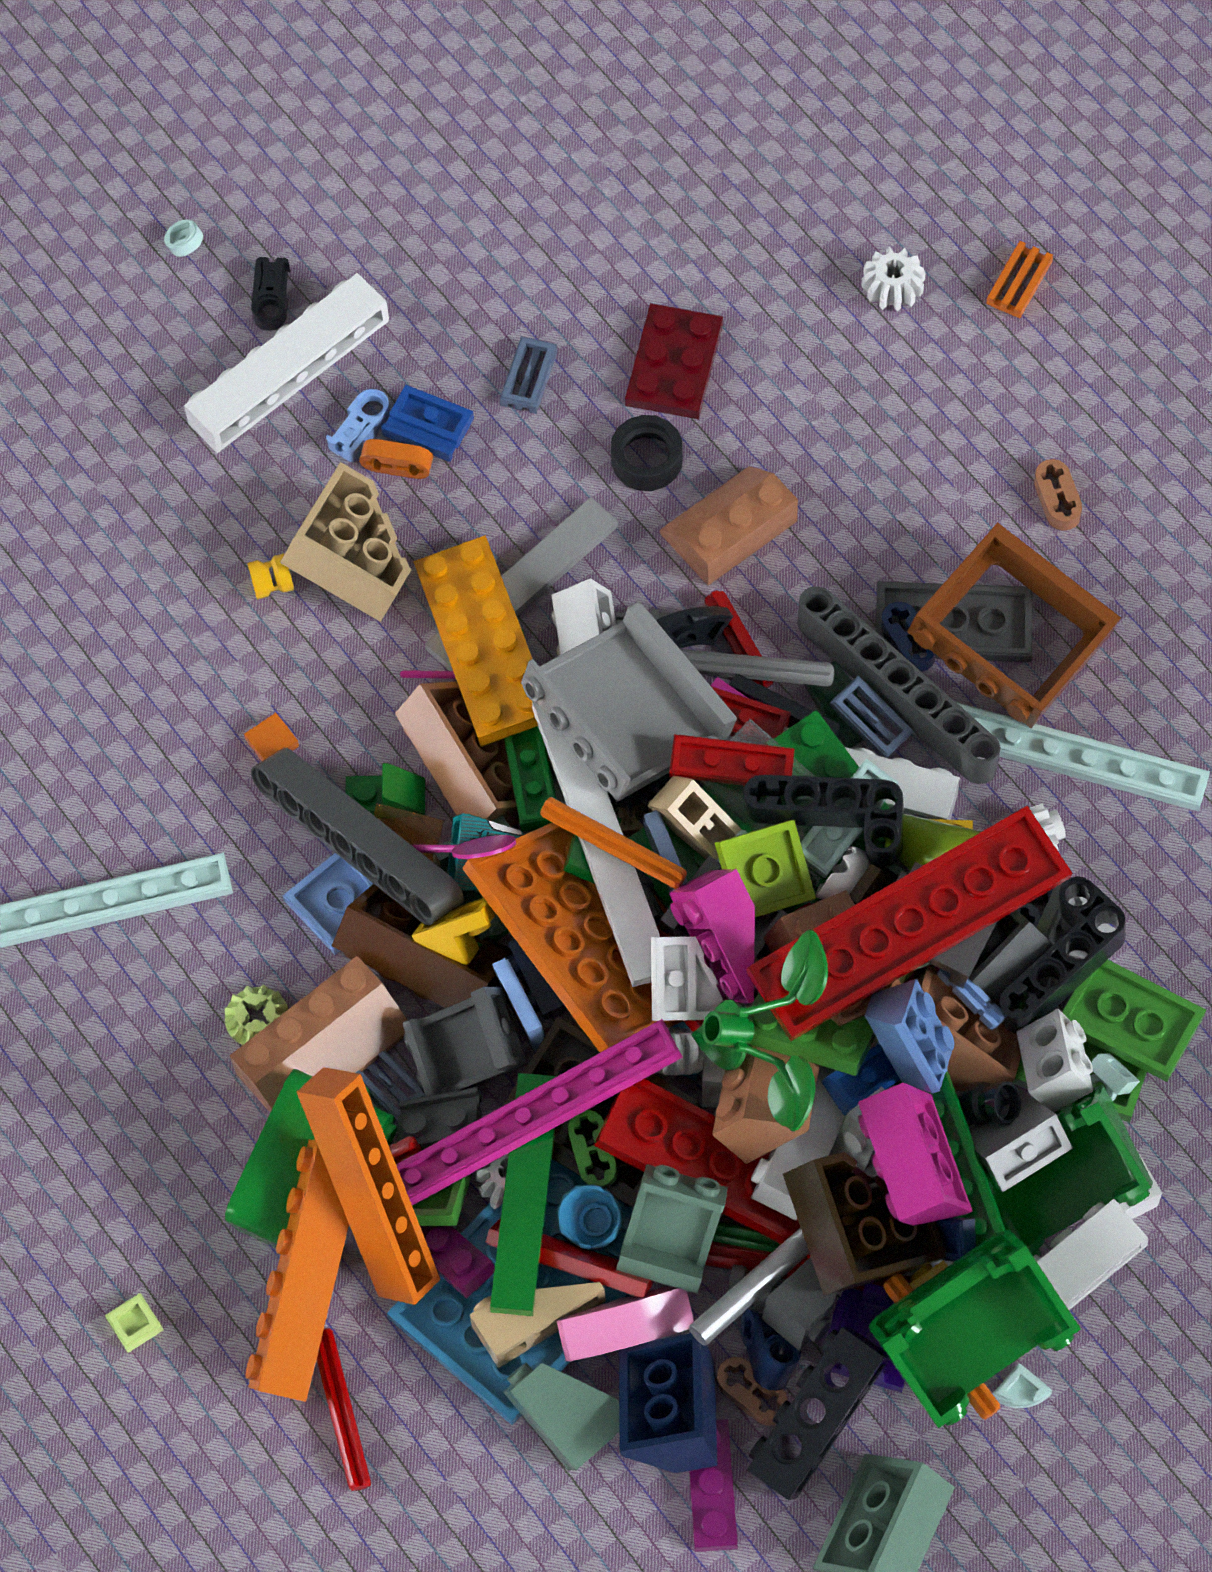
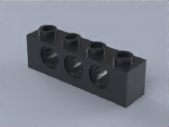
(865, 1364)

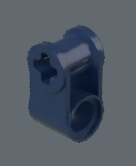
(769, 1353)

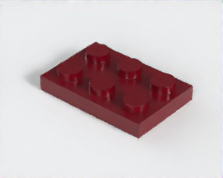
(674, 361)

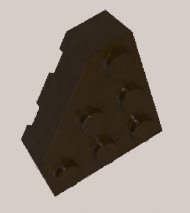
(851, 1228)

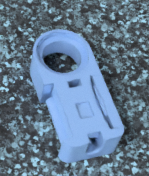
(359, 426)

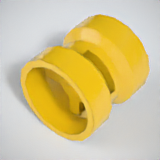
(262, 579)

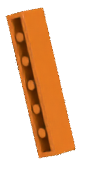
(368, 1185)
(301, 1284)

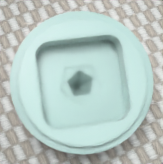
(183, 237)

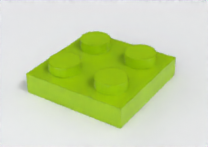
(769, 866)

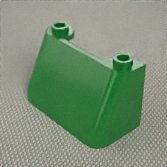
(271, 1170)
(1095, 1170)
(972, 1324)

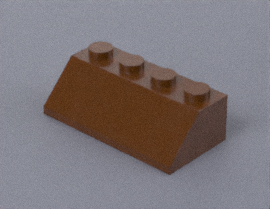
(382, 938)

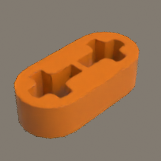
(396, 458)

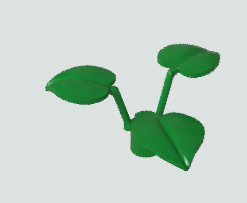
(729, 1031)

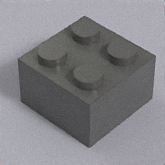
(1007, 954)

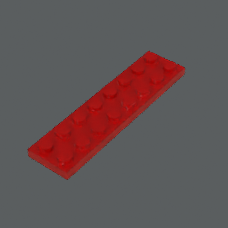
(920, 917)

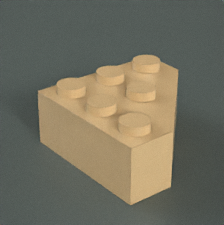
(350, 545)

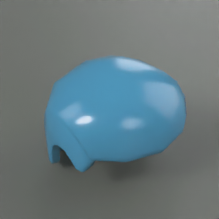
(590, 1216)

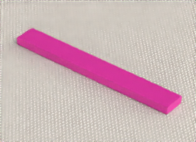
(538, 1111)

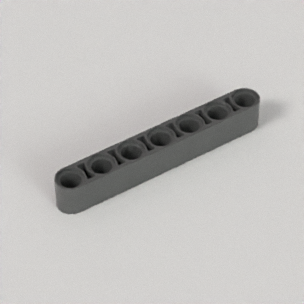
(825, 618)
(357, 836)

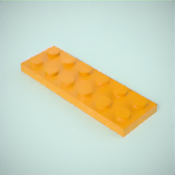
(480, 637)

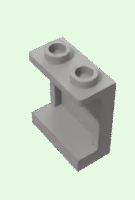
(1022, 1146)

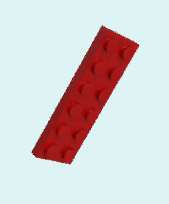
(663, 1129)

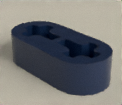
(902, 640)

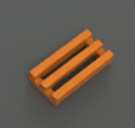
(1031, 255)

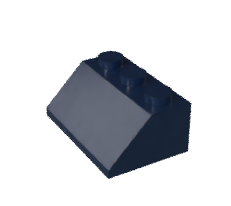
(668, 1404)

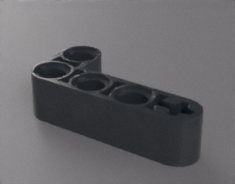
(824, 812)
(1055, 960)

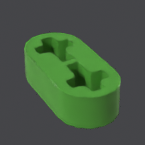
(583, 1152)

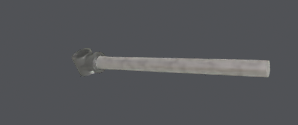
(761, 1278)

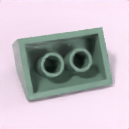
(885, 1518)

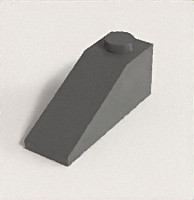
(799, 1308)

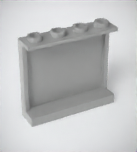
(625, 700)

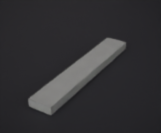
(547, 561)

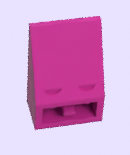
(723, 921)

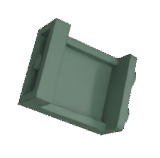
(672, 1227)

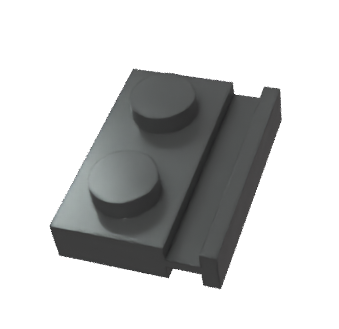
(438, 1115)

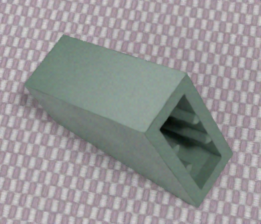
(564, 1412)

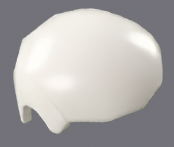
(845, 874)

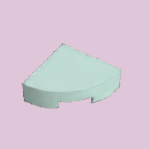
(1021, 1389)

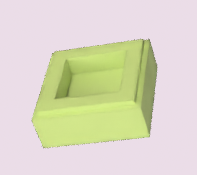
(134, 1322)

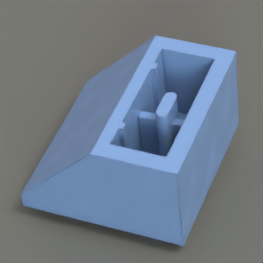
(911, 1034)

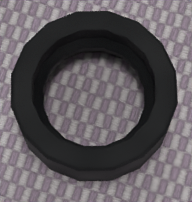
(646, 427)

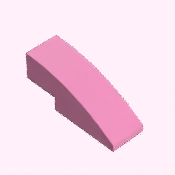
(625, 1323)

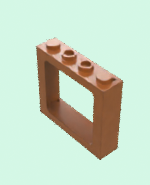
(1047, 582)

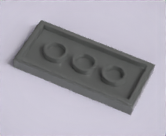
(987, 619)

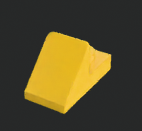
(455, 931)

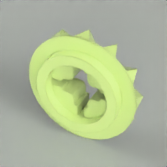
(252, 997)

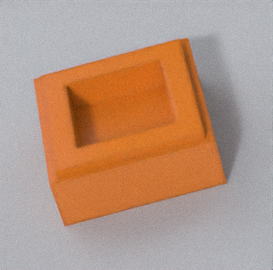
(270, 737)

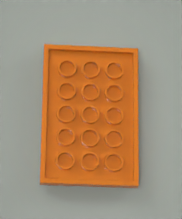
(565, 933)

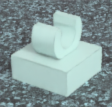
(1113, 1075)

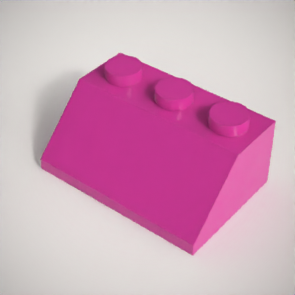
(913, 1155)

